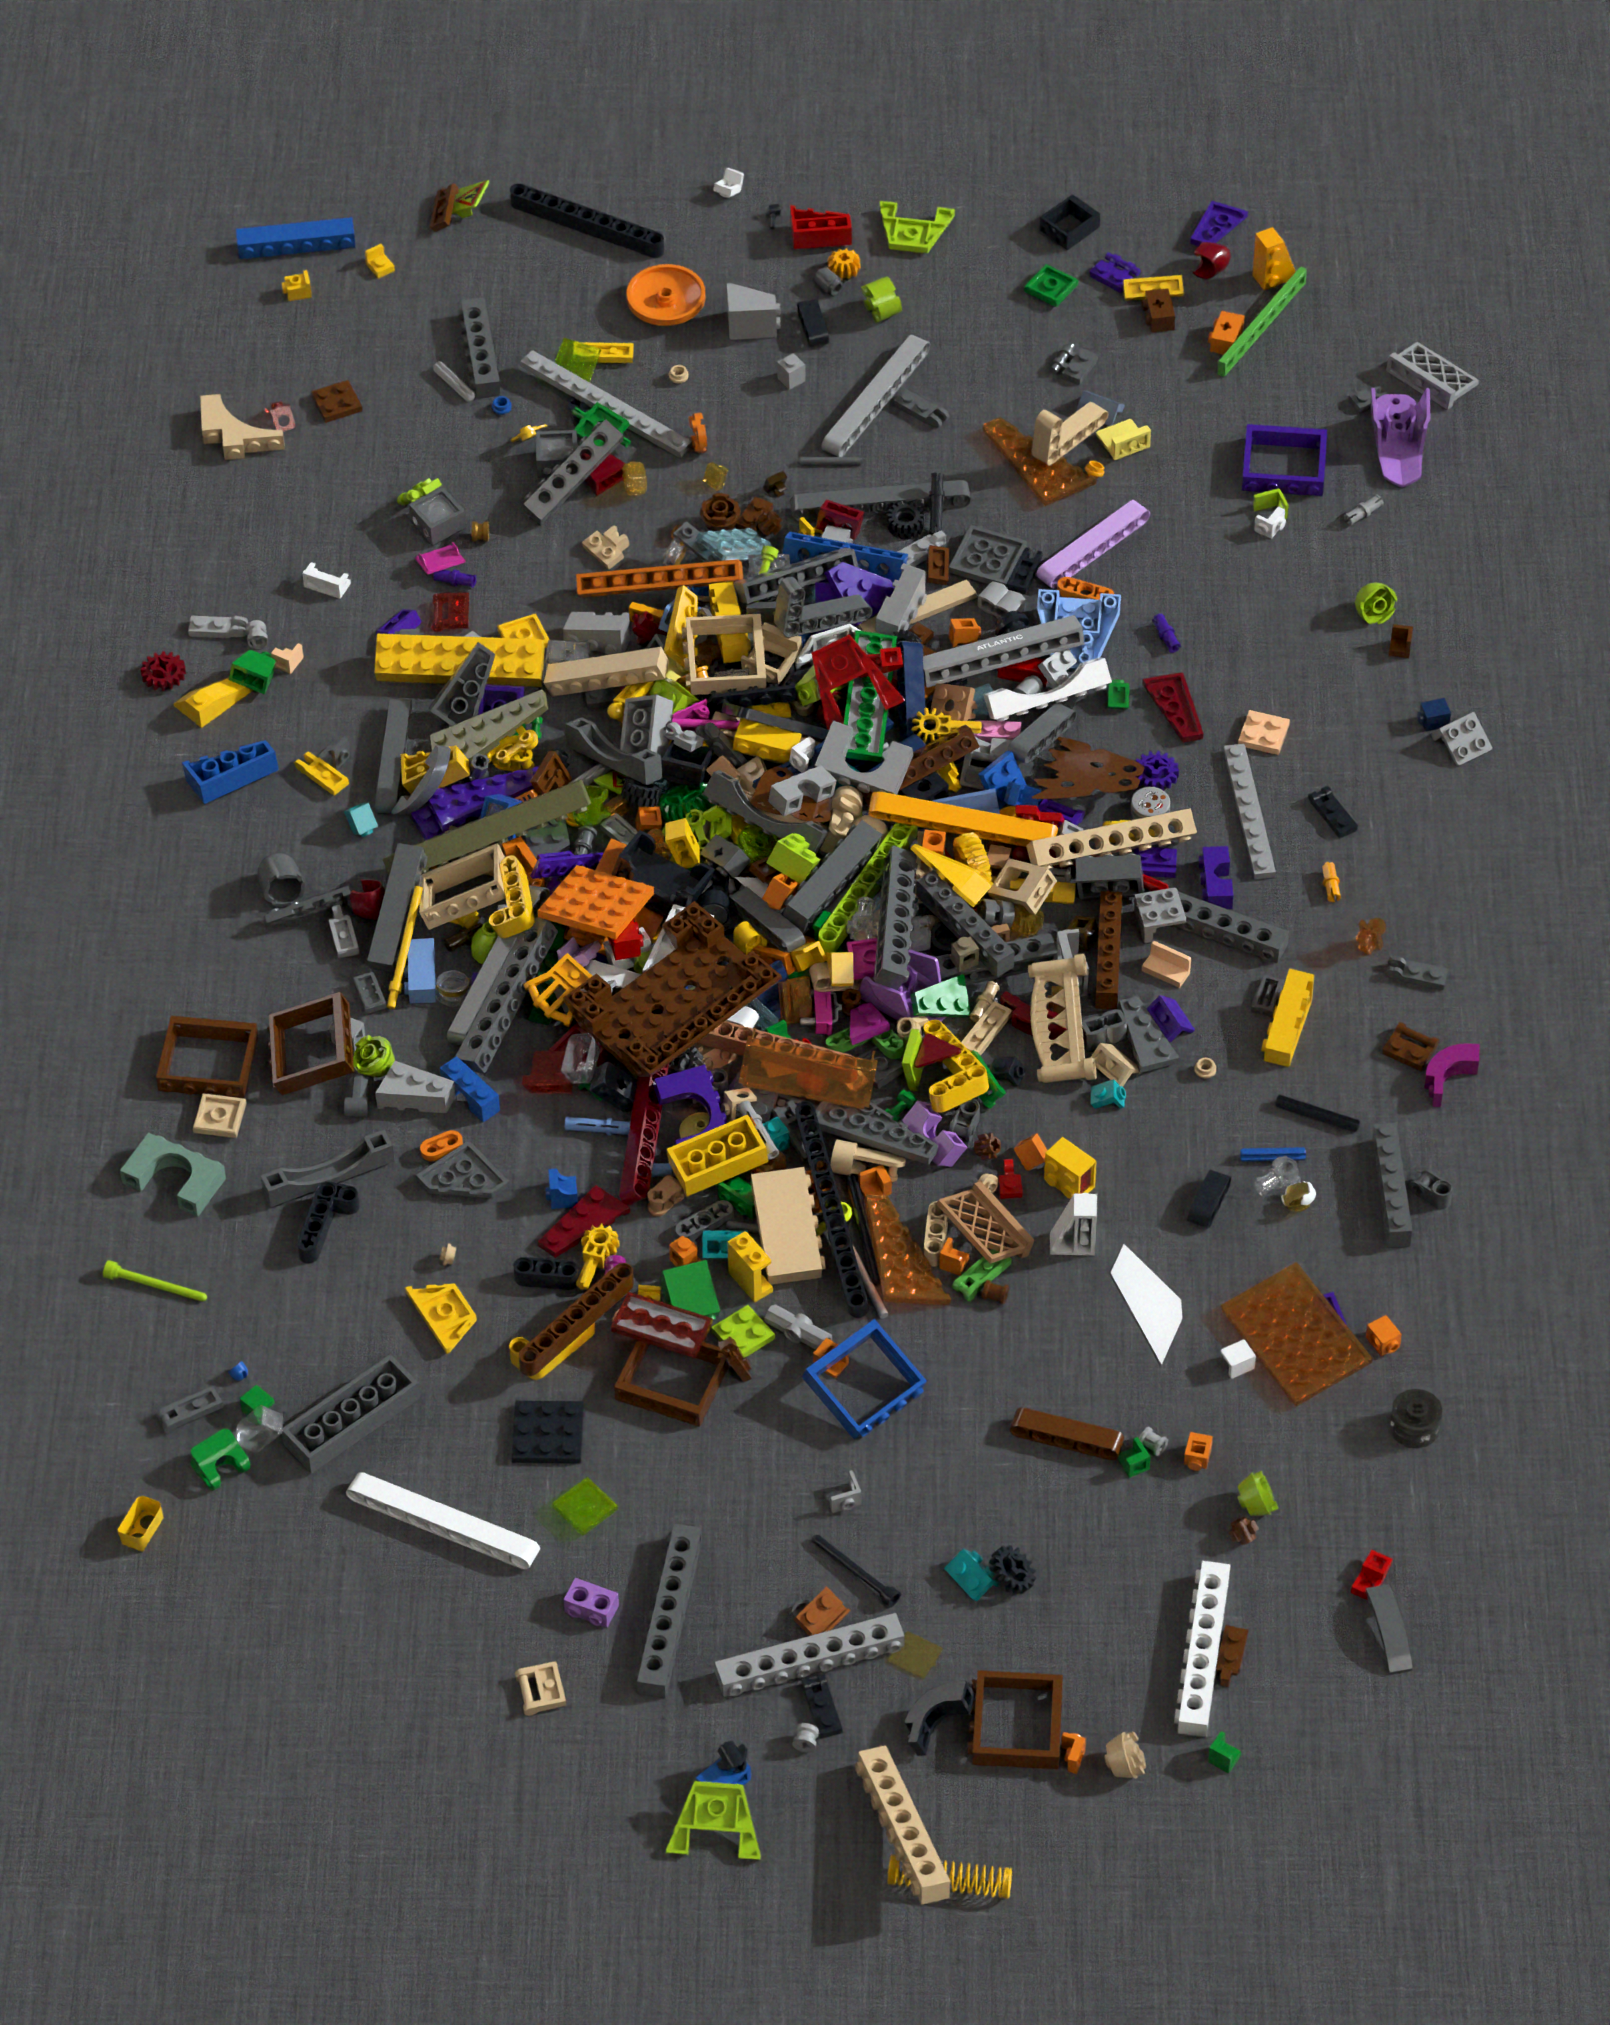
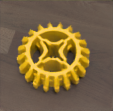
(971, 852)

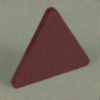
(935, 1050)

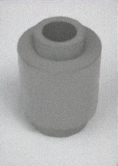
(1029, 685)

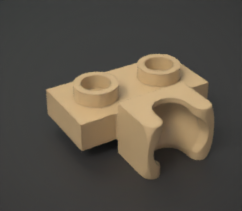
(607, 548)

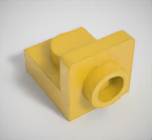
(378, 261)

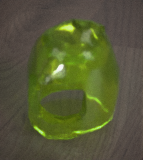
(595, 811)

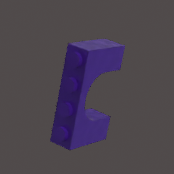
(694, 1085)

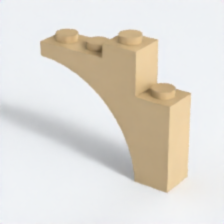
(236, 436)

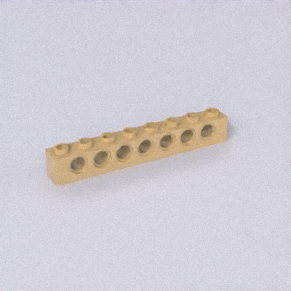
(1180, 820)
(903, 1825)

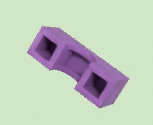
(924, 1121)

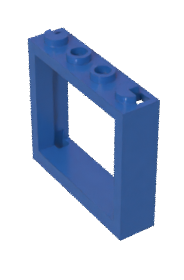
(893, 1353)

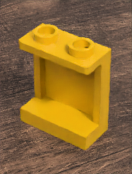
(745, 1266)

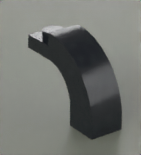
(932, 1708)

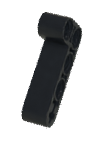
(328, 1199)

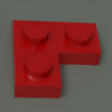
(1032, 812)

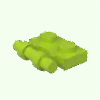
(419, 490)

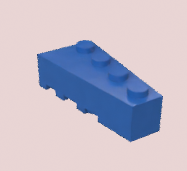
(230, 770)

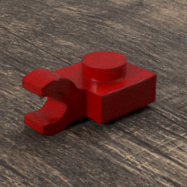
(1010, 1184)

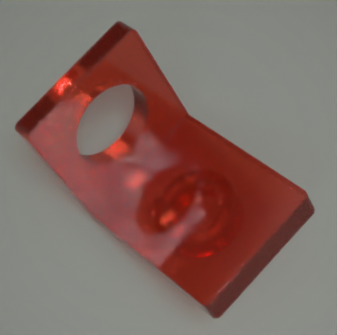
(278, 409)

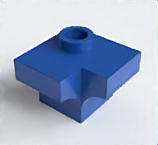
(561, 1190)

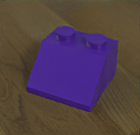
(499, 695)

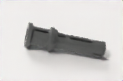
(584, 841)

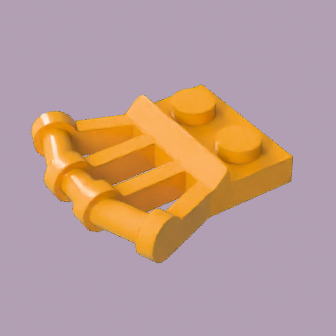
(565, 973)

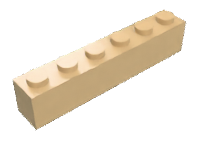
(606, 671)

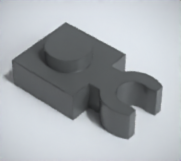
(1362, 400)

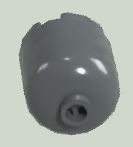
(280, 879)

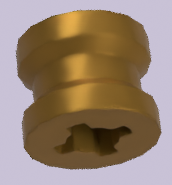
(480, 531)

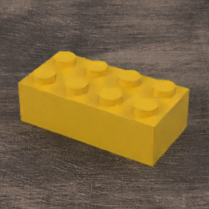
(717, 1155)

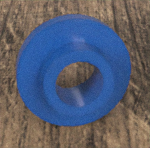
(501, 405)

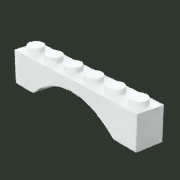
(1087, 676)

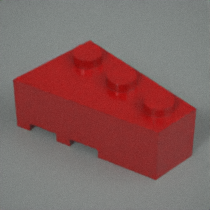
(819, 229)

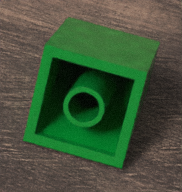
(690, 1289)

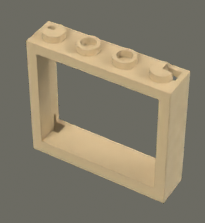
(723, 625)
(457, 873)

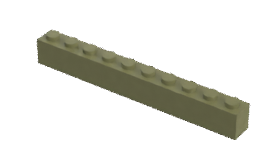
(501, 825)

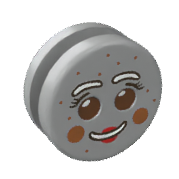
(1149, 802)

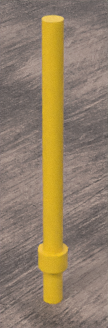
(396, 986)

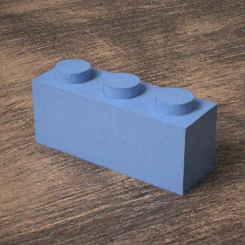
(420, 971)

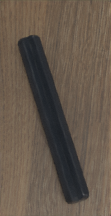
(1317, 1113)

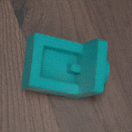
(1108, 1093)

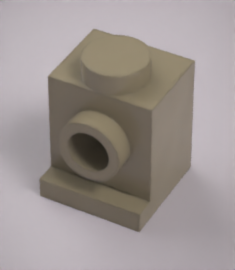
(962, 948)

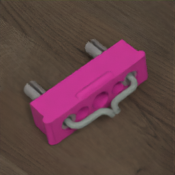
(822, 1012)

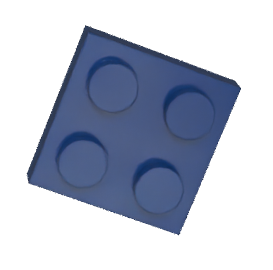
(999, 774)

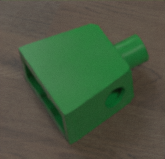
(253, 670)

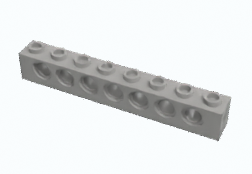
(798, 1650)

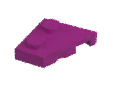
(866, 1023)

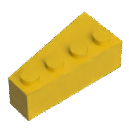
(722, 603)

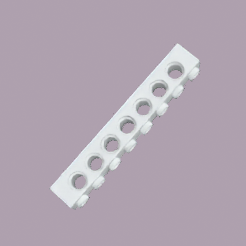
(1196, 1721)

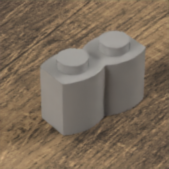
(999, 600)

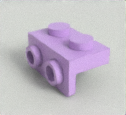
(581, 955)

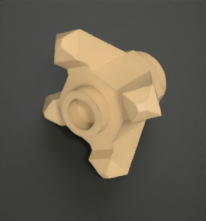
(905, 1024)

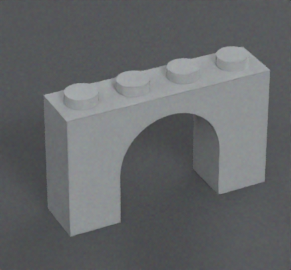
(884, 779)

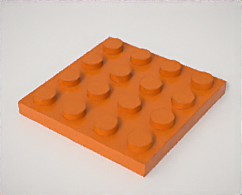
(596, 902)

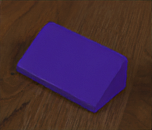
(402, 620)

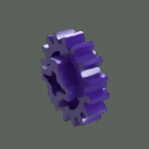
(1158, 770)

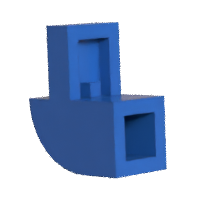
(1021, 794)

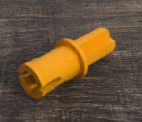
(1331, 882)

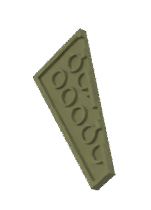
(487, 729)

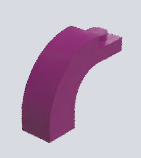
(1449, 1062)

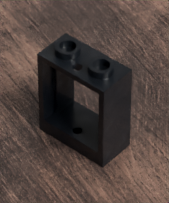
(1077, 208)
(693, 764)

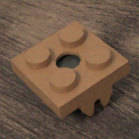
(954, 701)

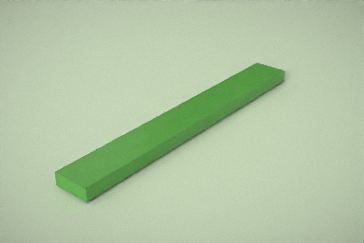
(1261, 322)

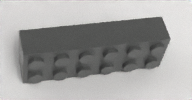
(832, 877)
(350, 1413)

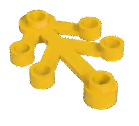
(526, 739)

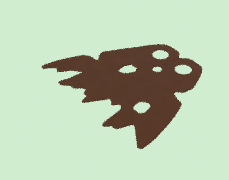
(1076, 768)

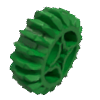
(682, 799)

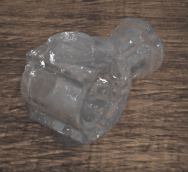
(862, 923)
(1282, 1174)

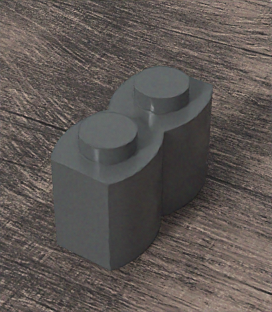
(1104, 1029)

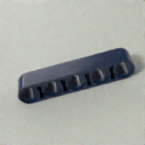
(911, 687)

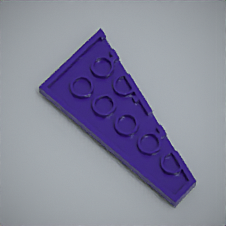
(465, 800)

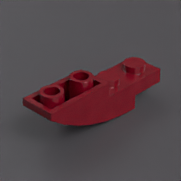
(1022, 1016)

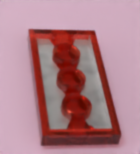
(661, 1325)

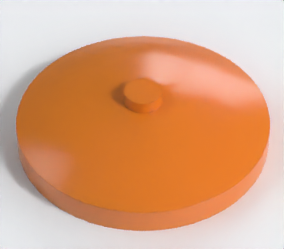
(666, 294)

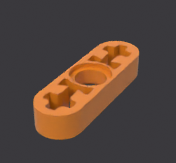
(1072, 583)

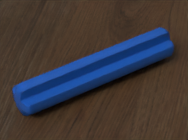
(1271, 1154)

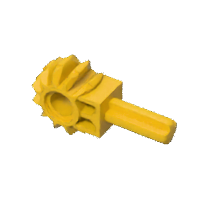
(942, 723)
(595, 1252)

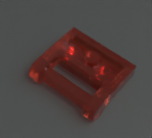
(457, 611)

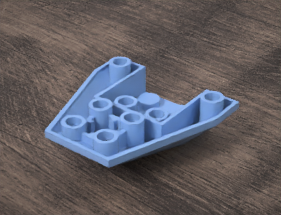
(1095, 617)

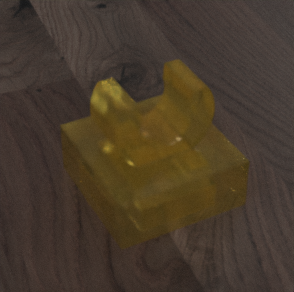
(715, 475)

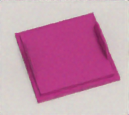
(440, 559)

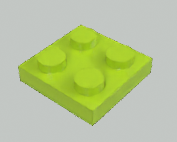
(746, 1329)

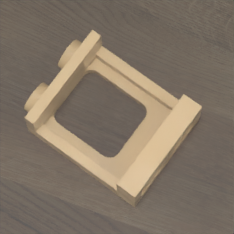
(779, 644)
(1033, 890)

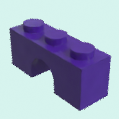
(1216, 863)

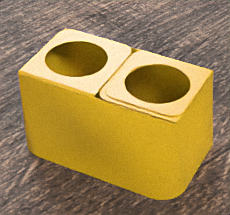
(125, 1530)

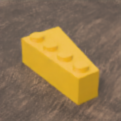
(1288, 1018)

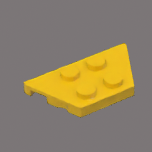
(444, 1312)

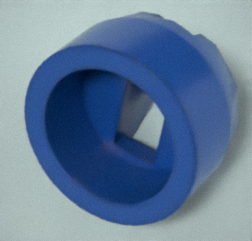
(239, 1371)

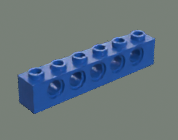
(874, 556)

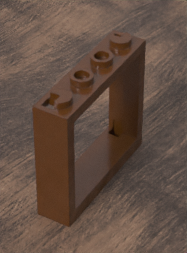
(301, 1014)
(213, 1030)
(665, 1404)
(1016, 1757)

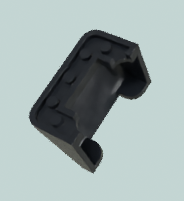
(670, 881)

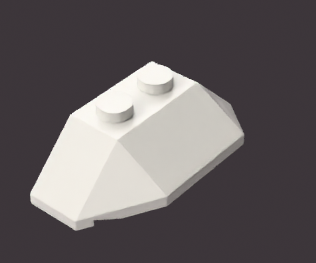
(819, 640)

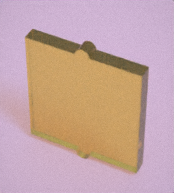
(916, 1655)

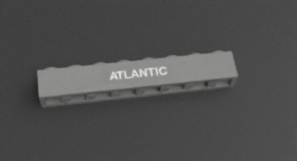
(1002, 650)

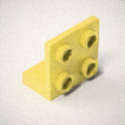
(1124, 438)

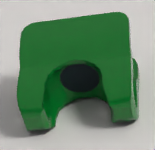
(216, 1451)

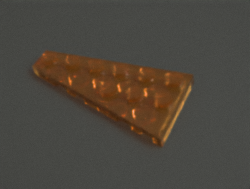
(1046, 481)
(900, 1262)

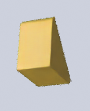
(840, 968)

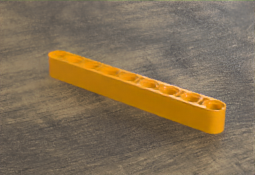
(958, 819)

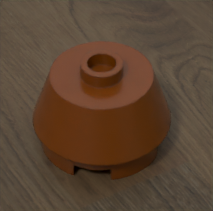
(720, 512)

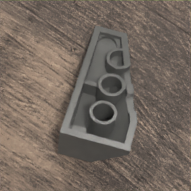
(465, 689)

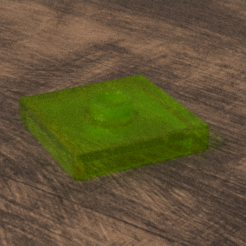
(578, 358)
(585, 1506)

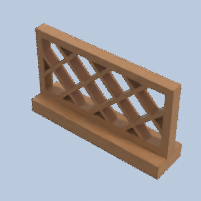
(994, 1216)

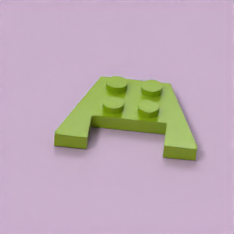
(913, 234)
(718, 1809)

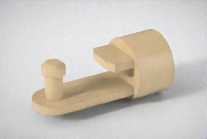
(845, 808)
(845, 1154)

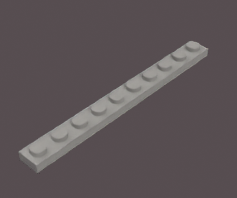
(590, 394)

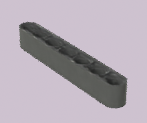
(394, 745)

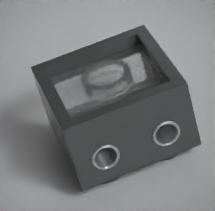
(552, 449)
(437, 516)

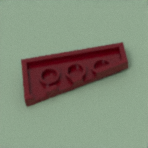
(1176, 704)
(591, 1210)

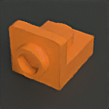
(1075, 1750)

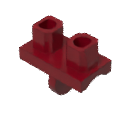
(645, 628)

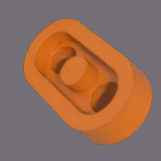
(440, 1145)

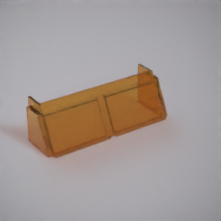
(808, 1072)

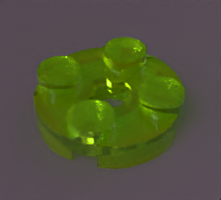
(747, 840)

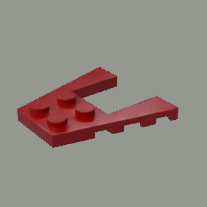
(841, 663)

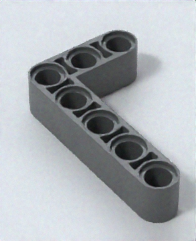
(797, 619)

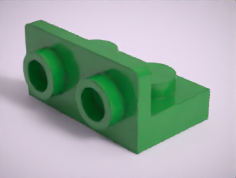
(739, 1195)

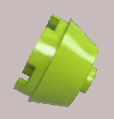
(373, 1056)
(1256, 1495)

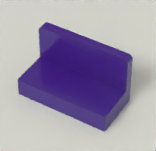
(1169, 1017)

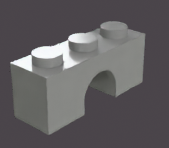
(788, 794)

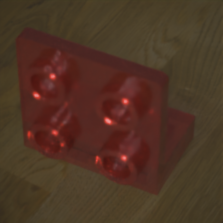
(547, 1074)

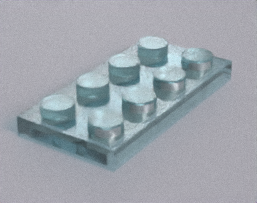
(732, 543)

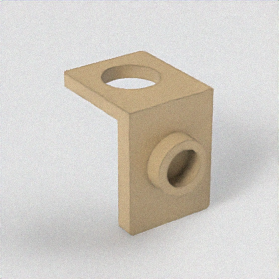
(732, 1099)

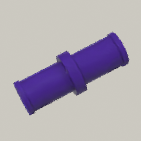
(455, 578)
(1166, 633)

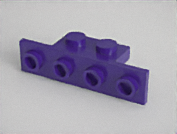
(563, 863)

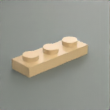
(987, 1028)

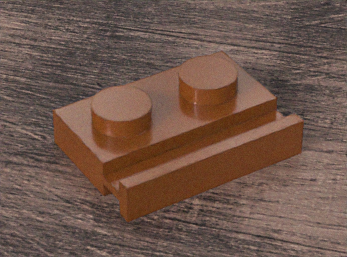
(822, 1613)

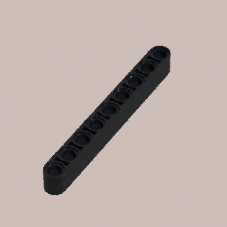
(587, 220)

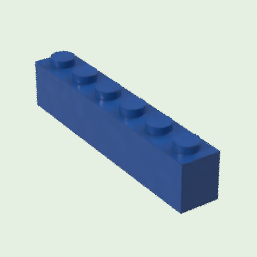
(295, 238)

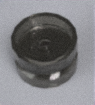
(1416, 1418)

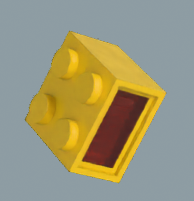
(1069, 1169)

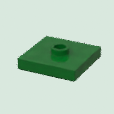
(1051, 285)

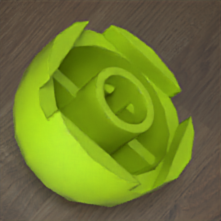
(1375, 602)

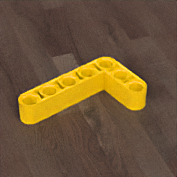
(969, 1075)

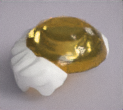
(1299, 1196)

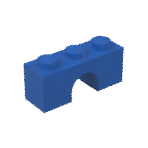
(481, 1098)

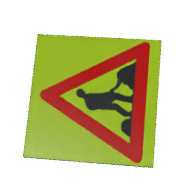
(468, 199)
(612, 781)

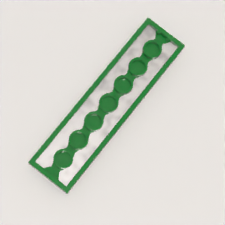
(863, 706)

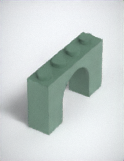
(157, 1153)

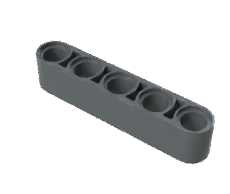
(1042, 733)
(766, 920)

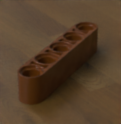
(1067, 1433)

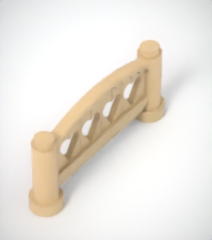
(1073, 1063)

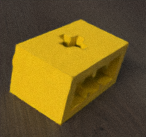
(682, 843)

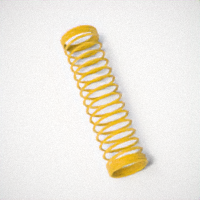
(894, 1868)

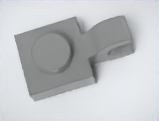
(687, 740)

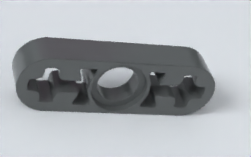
(708, 1213)

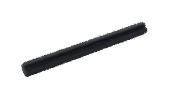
(863, 1226)

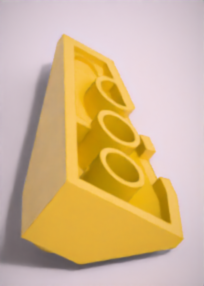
(211, 700)
(966, 881)

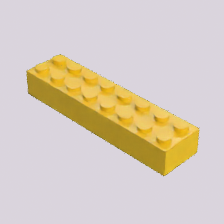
(438, 657)

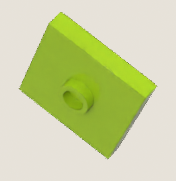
(911, 1052)

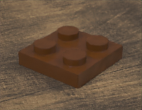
(336, 401)

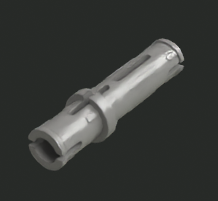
(746, 1108)

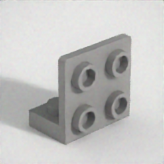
(1464, 738)
(1157, 910)

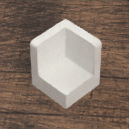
(1239, 1357)

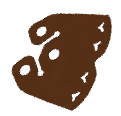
(808, 806)

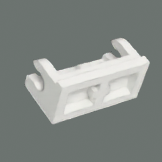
(324, 582)

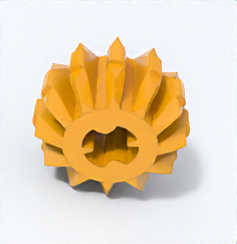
(844, 263)

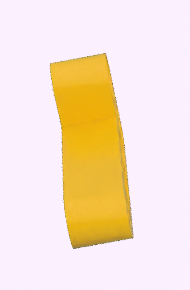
(519, 911)
(747, 938)
(518, 1343)

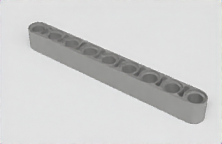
(875, 396)

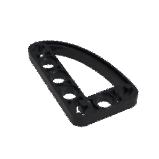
(773, 720)

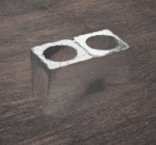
(584, 1071)
(258, 1428)

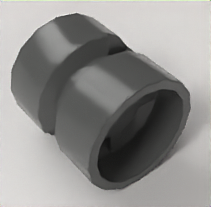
(996, 913)

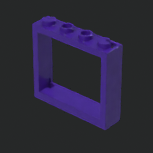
(1289, 438)

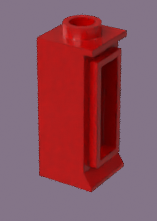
(1021, 670)

